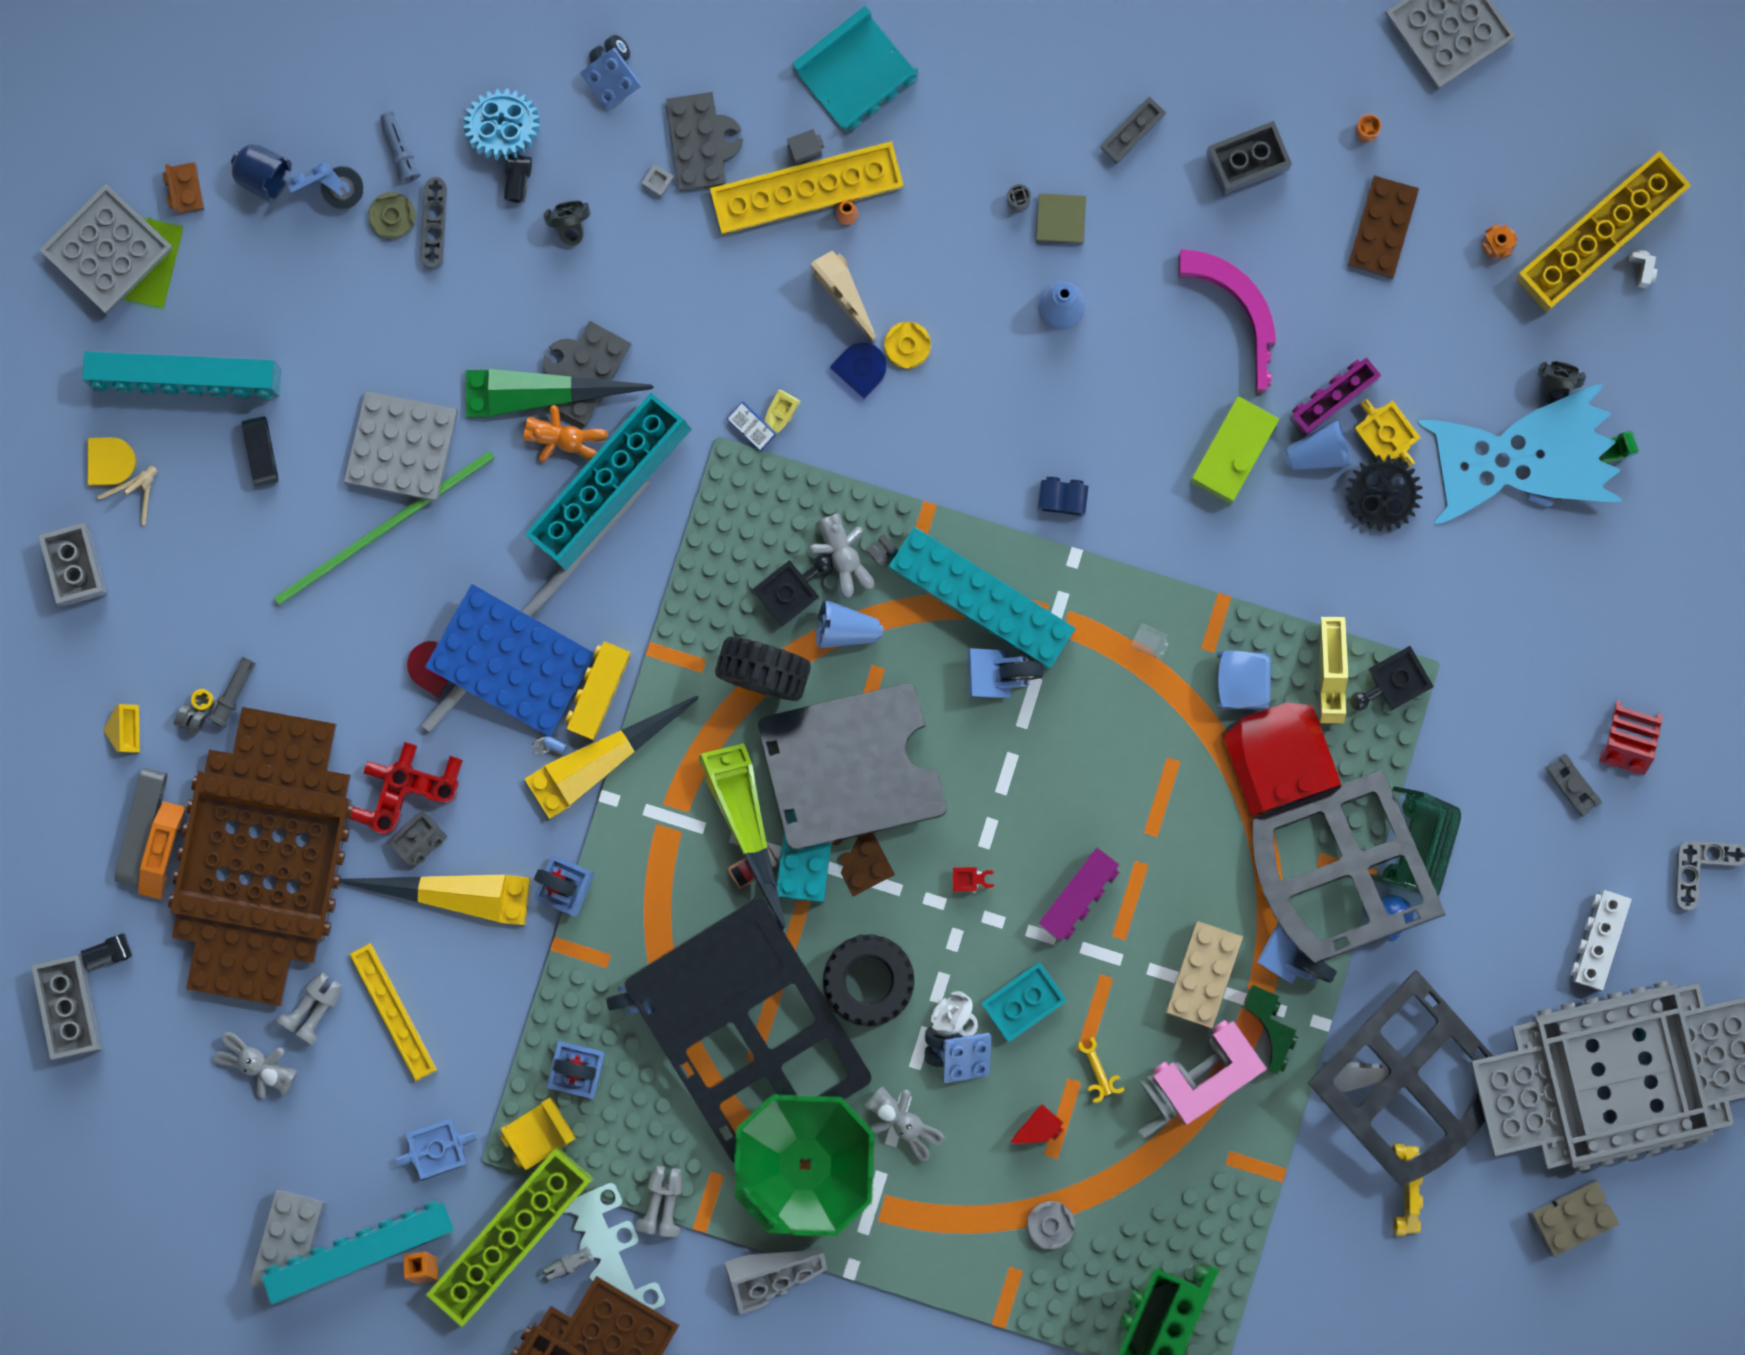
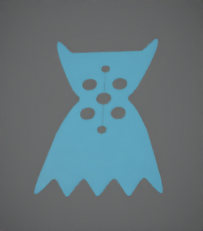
(1559, 429)

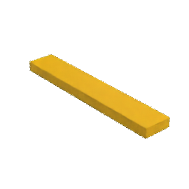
(393, 1012)

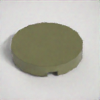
(392, 215)

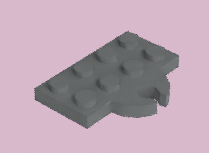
(700, 141)
(593, 357)

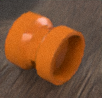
(1369, 123)

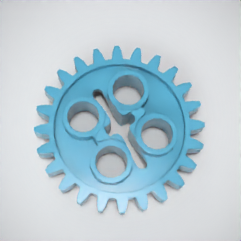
(501, 124)

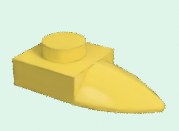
(781, 410)

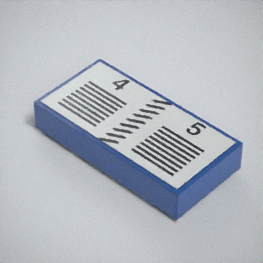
(751, 426)

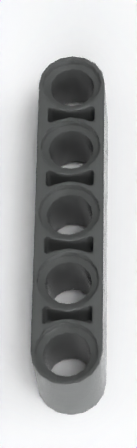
(143, 812)

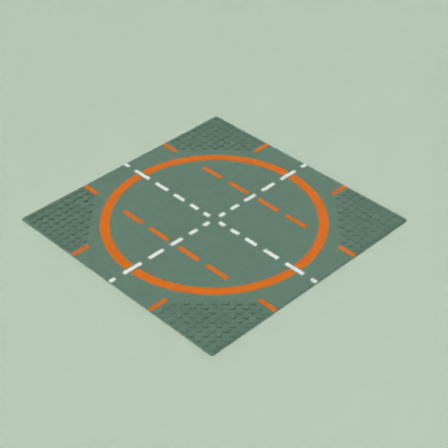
(1081, 760)

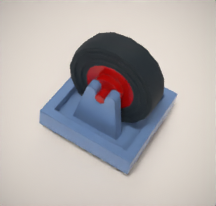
(563, 885)
(576, 1070)

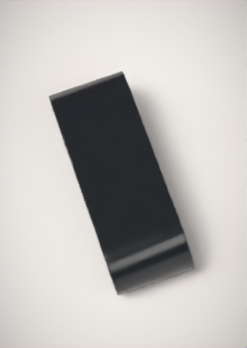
(260, 451)

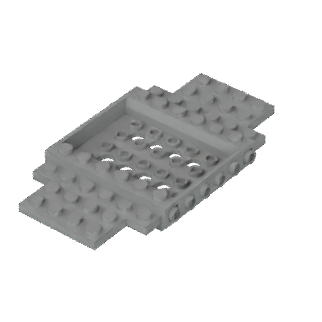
(1551, 1099)

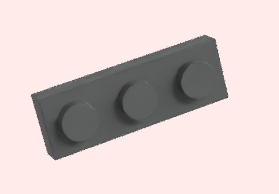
(1133, 130)

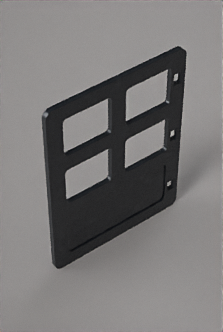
(716, 983)

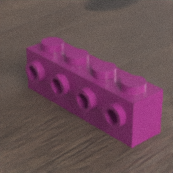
(1335, 397)
(1078, 895)

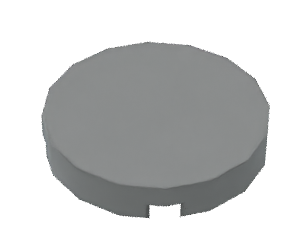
(1051, 1225)

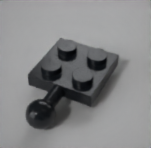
(788, 592)
(1397, 679)

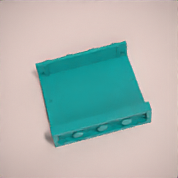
(854, 70)

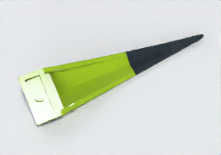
(734, 789)

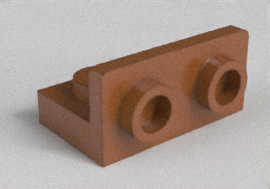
(184, 188)

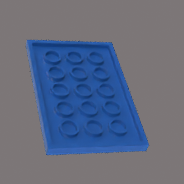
(510, 660)

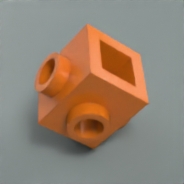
(1496, 249)

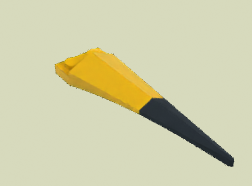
(572, 776)
(484, 896)

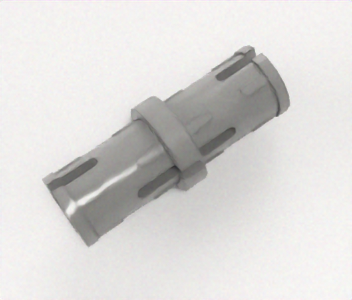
(568, 1264)

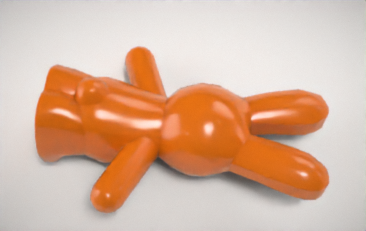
(567, 438)

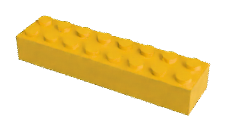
(1603, 231)

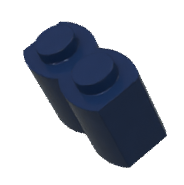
(1063, 497)

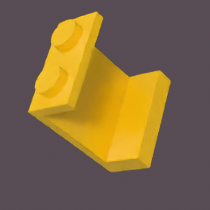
(537, 1134)

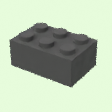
(1248, 158)

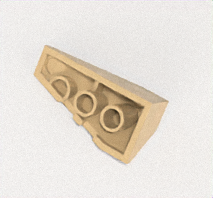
(836, 279)

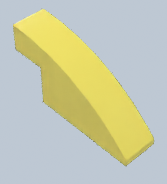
(1333, 670)

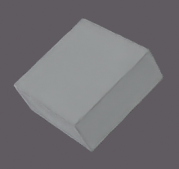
(657, 180)

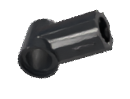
(517, 172)
(112, 950)

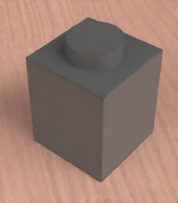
(805, 146)

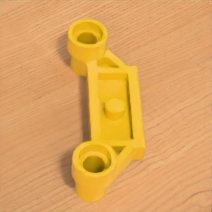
(1413, 1201)

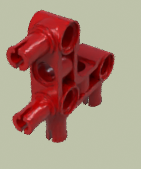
(416, 782)

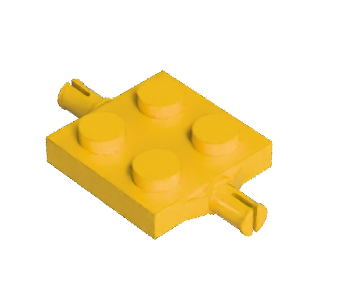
(1387, 432)

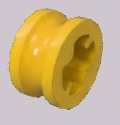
(204, 707)

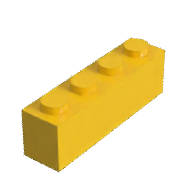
(598, 691)

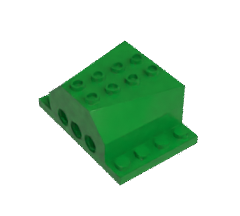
(1164, 1312)

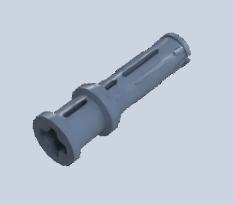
(402, 157)

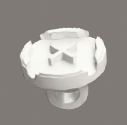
(952, 1015)

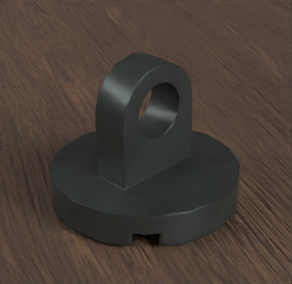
(567, 216)
(1560, 376)

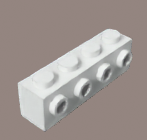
(1601, 940)

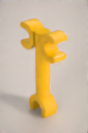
(1105, 1087)

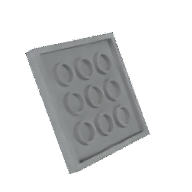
(1450, 34)
(106, 249)
(401, 446)

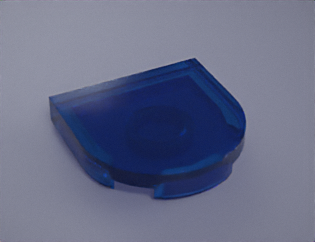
(861, 368)

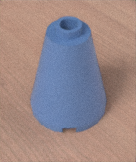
(1062, 304)
(1320, 449)
(845, 627)

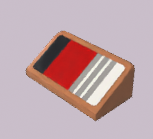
(742, 873)

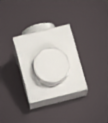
(1647, 271)

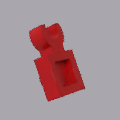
(966, 879)

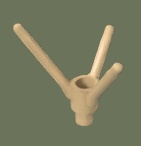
(143, 482)

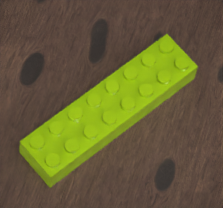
(509, 1236)

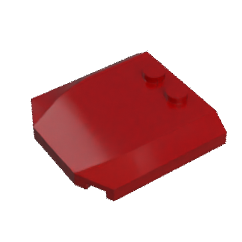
(1280, 756)

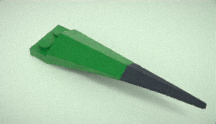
(506, 392)

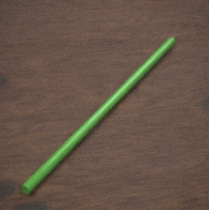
(380, 530)

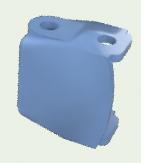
(1244, 680)

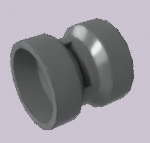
(1016, 202)
(882, 550)
(190, 719)

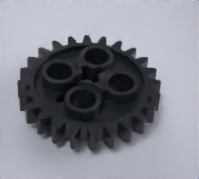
(1387, 471)

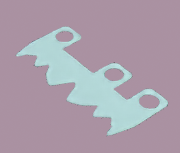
(604, 1242)

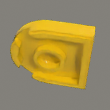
(109, 461)

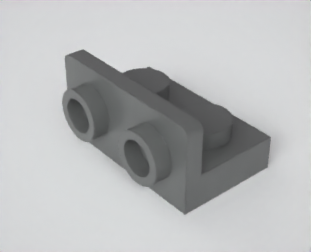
(417, 839)

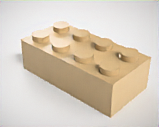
(1203, 974)

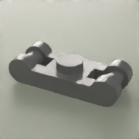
(1573, 785)

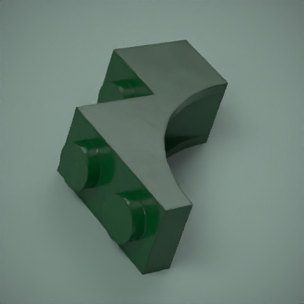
(1281, 1037)

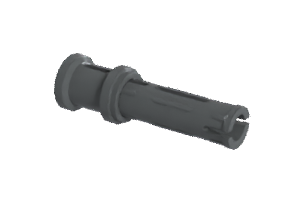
(226, 702)

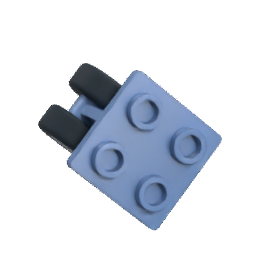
(609, 73)
(960, 1057)

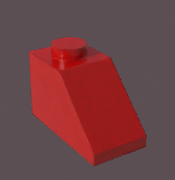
(1039, 1127)

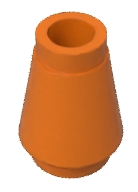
(847, 218)

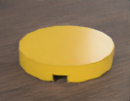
(907, 345)

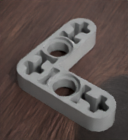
(1701, 858)

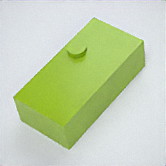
(1234, 450)

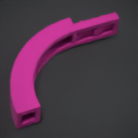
(1231, 279)

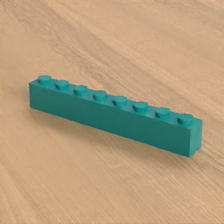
(356, 1252)

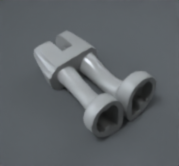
(314, 989)
(671, 1190)

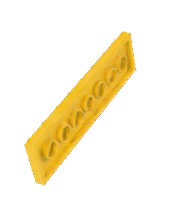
(806, 188)

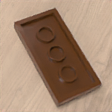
(1383, 227)
(864, 865)

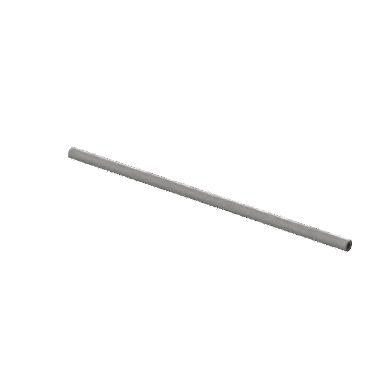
(532, 608)

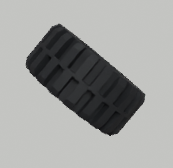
(762, 668)
(868, 947)

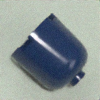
(260, 171)

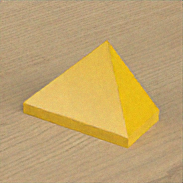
(124, 728)

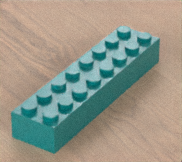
(181, 374)
(608, 481)
(981, 598)

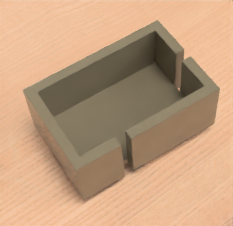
(1575, 1219)

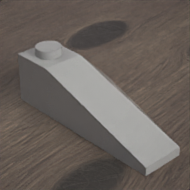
(1359, 1075)
(763, 1276)

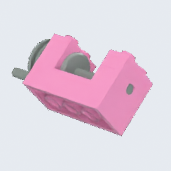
(1175, 1092)

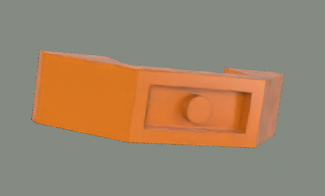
(159, 848)

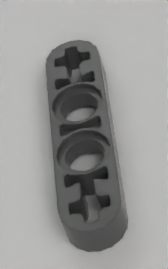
(434, 223)

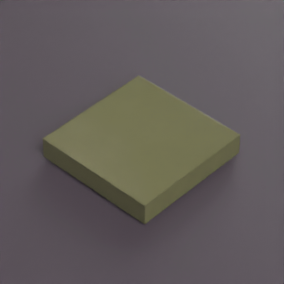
(1061, 218)

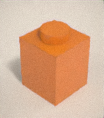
(420, 1267)

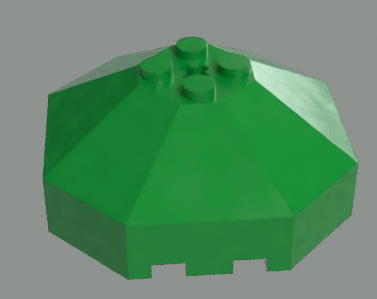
(796, 1199)

